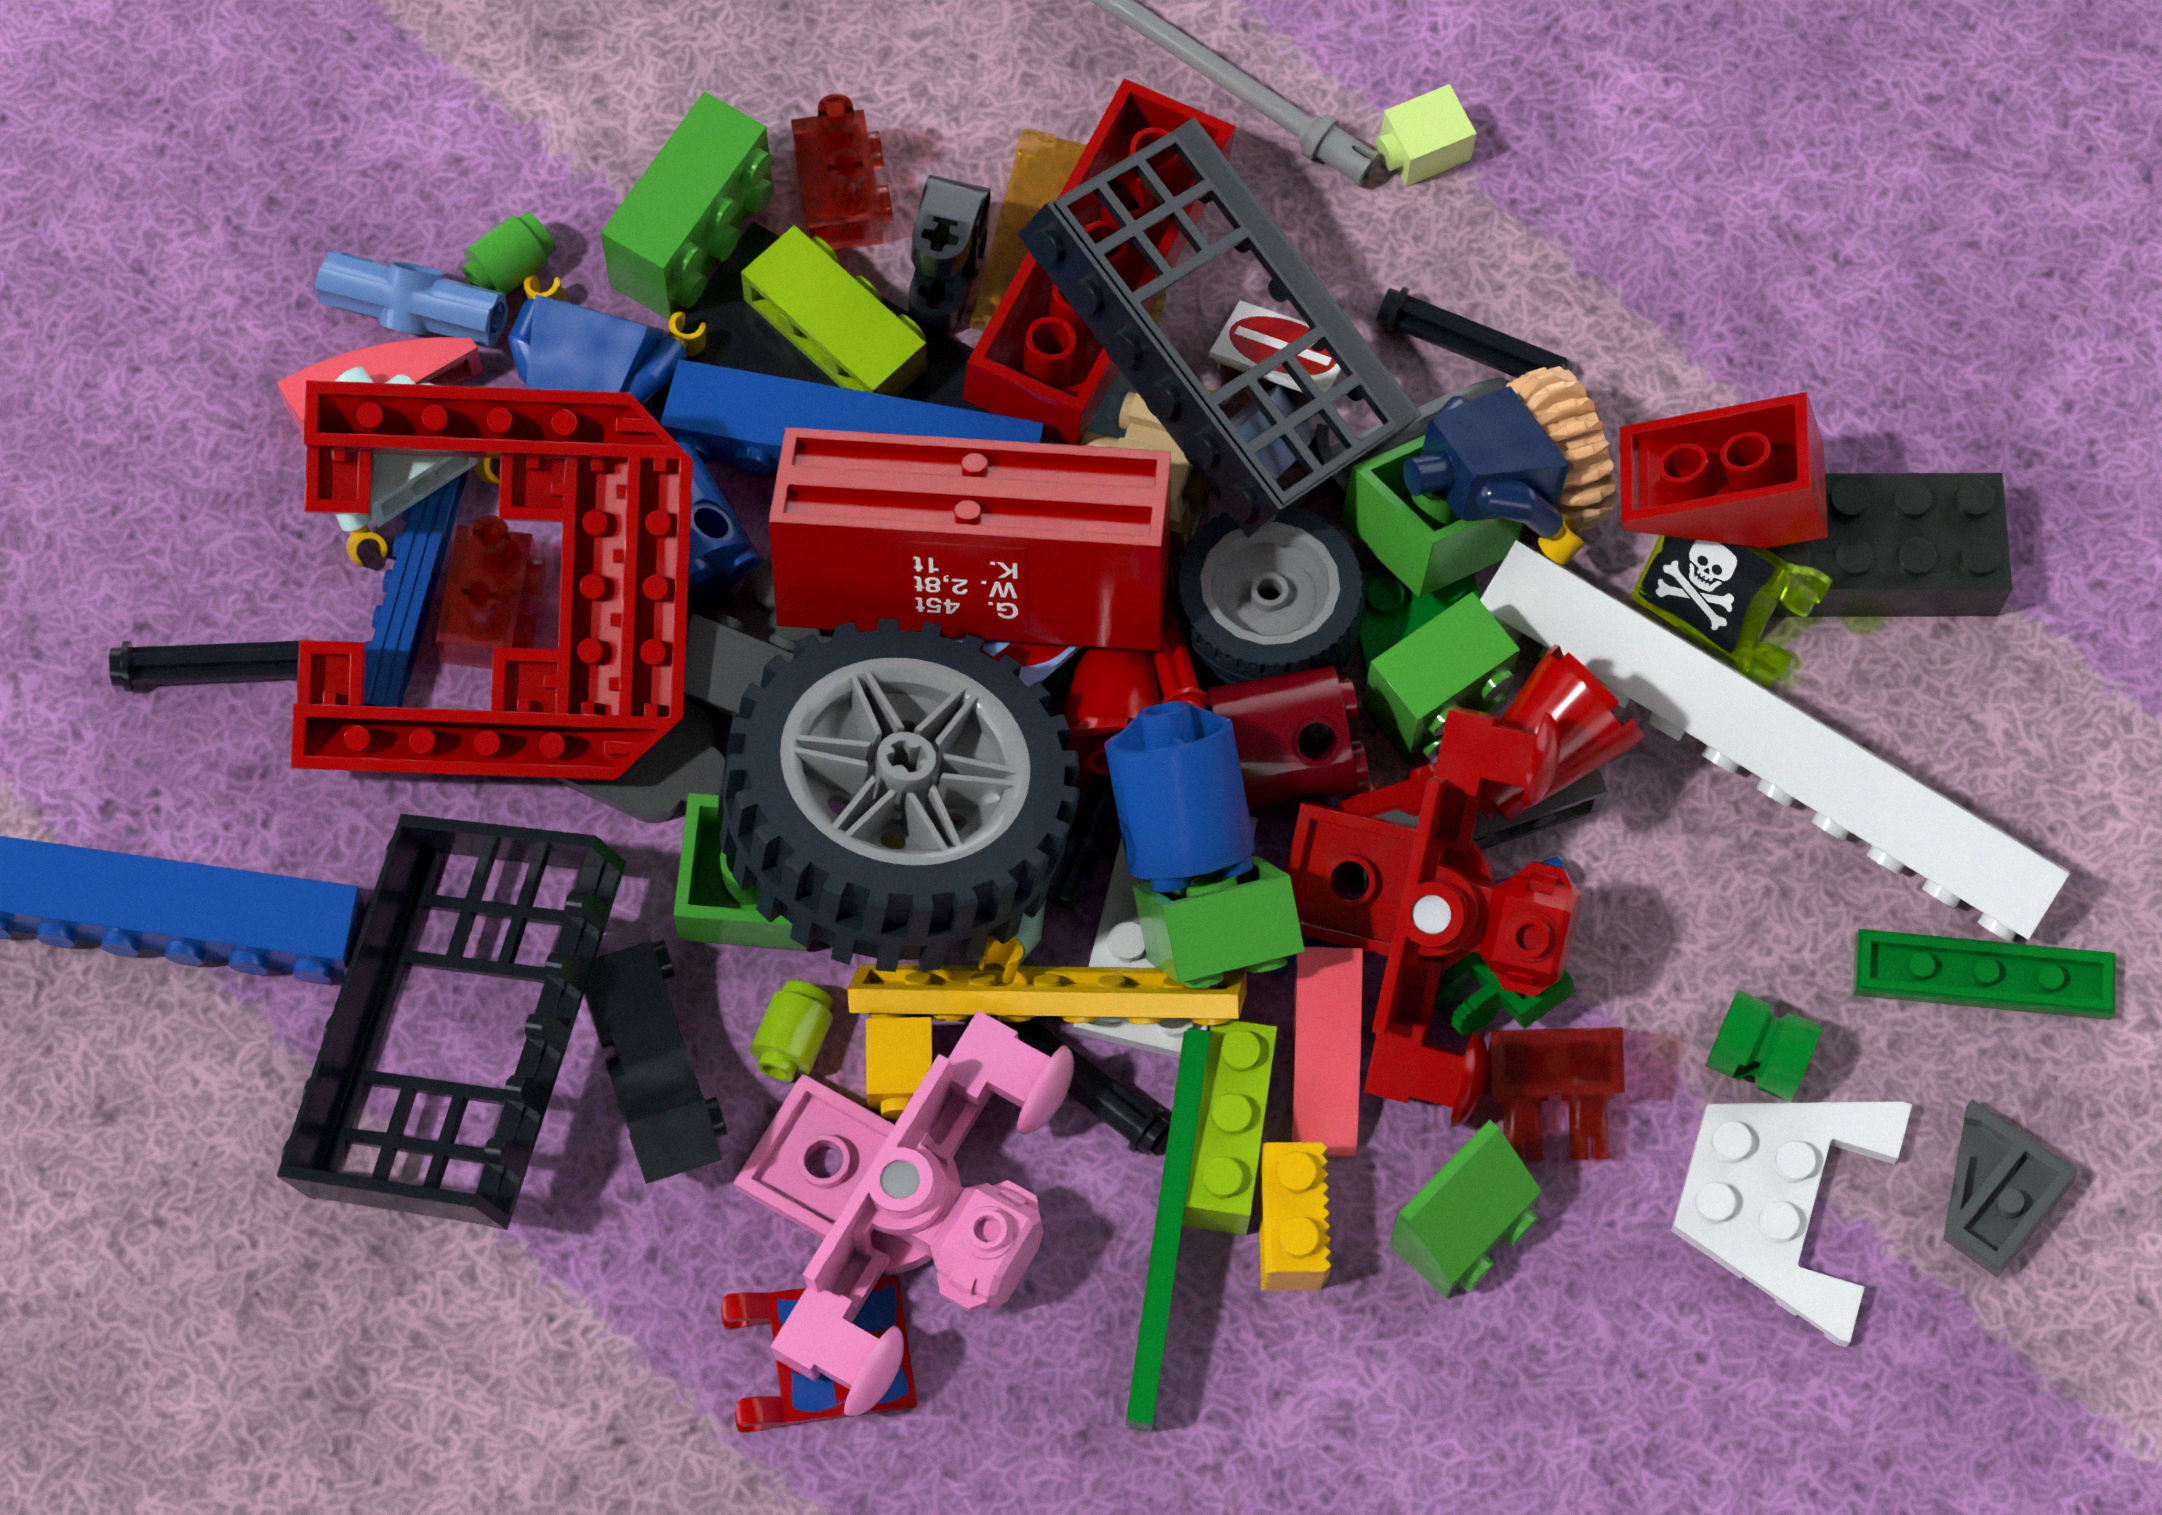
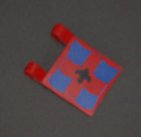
(800, 1397)

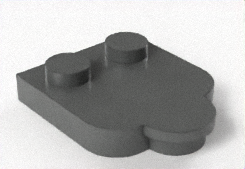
(663, 777)

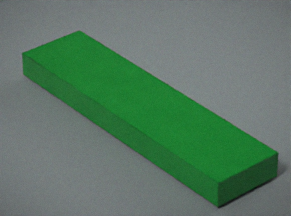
(1984, 974)

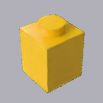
(896, 1061)

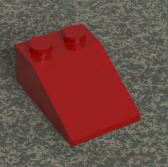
(1727, 474)

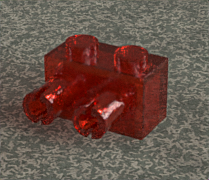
(838, 176)
(489, 593)
(1571, 1062)

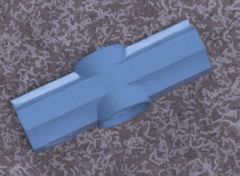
(411, 298)

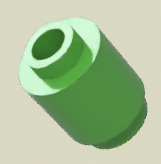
(508, 254)

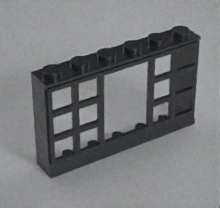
(1157, 368)
(370, 990)

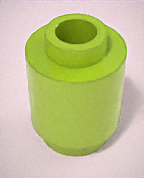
(792, 1031)

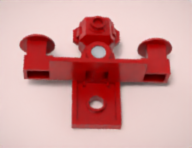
(1439, 901)

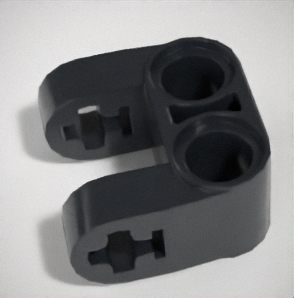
(945, 250)

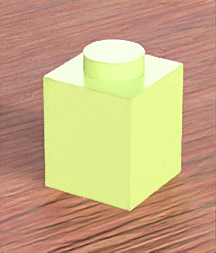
(1426, 136)

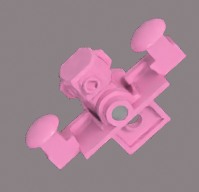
(902, 1200)

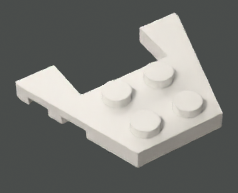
(1756, 1190)

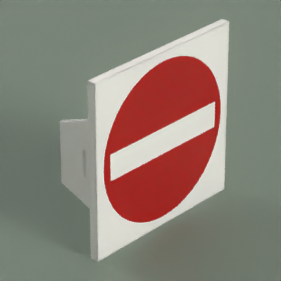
(1258, 333)

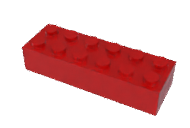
(1036, 351)

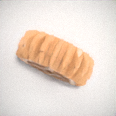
(1573, 426)

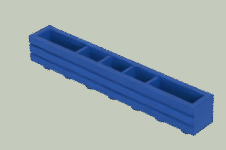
(409, 594)

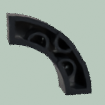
(651, 1071)

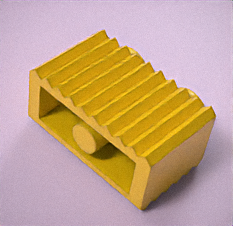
(1293, 1216)

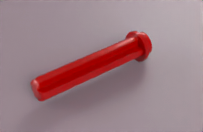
(1174, 661)

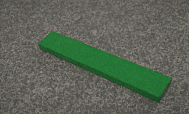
(1167, 1230)

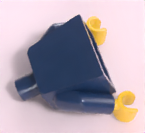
(1494, 464)

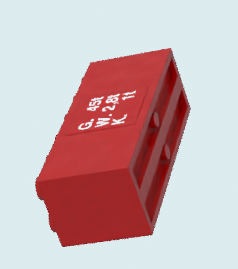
(972, 537)

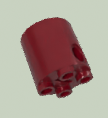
(1267, 725)

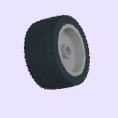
(1268, 600)

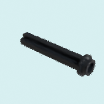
(1463, 335)
(202, 663)
(1101, 1093)

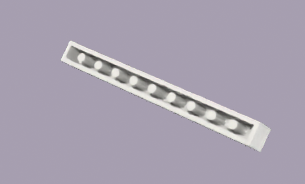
(1777, 742)

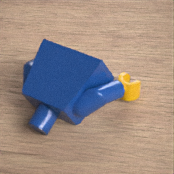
(590, 350)

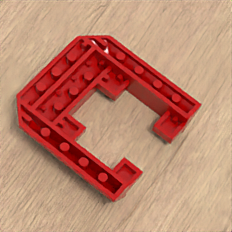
(623, 581)

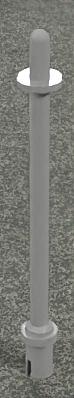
(1316, 135)

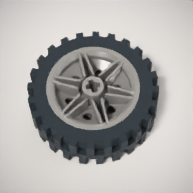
(907, 740)

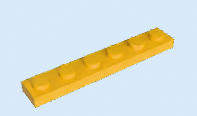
(1062, 991)

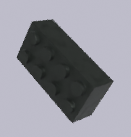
(1909, 546)

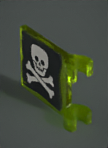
(1726, 598)

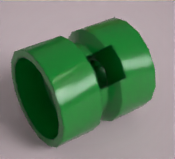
(1764, 1046)

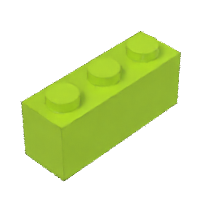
(834, 316)
(1229, 1127)

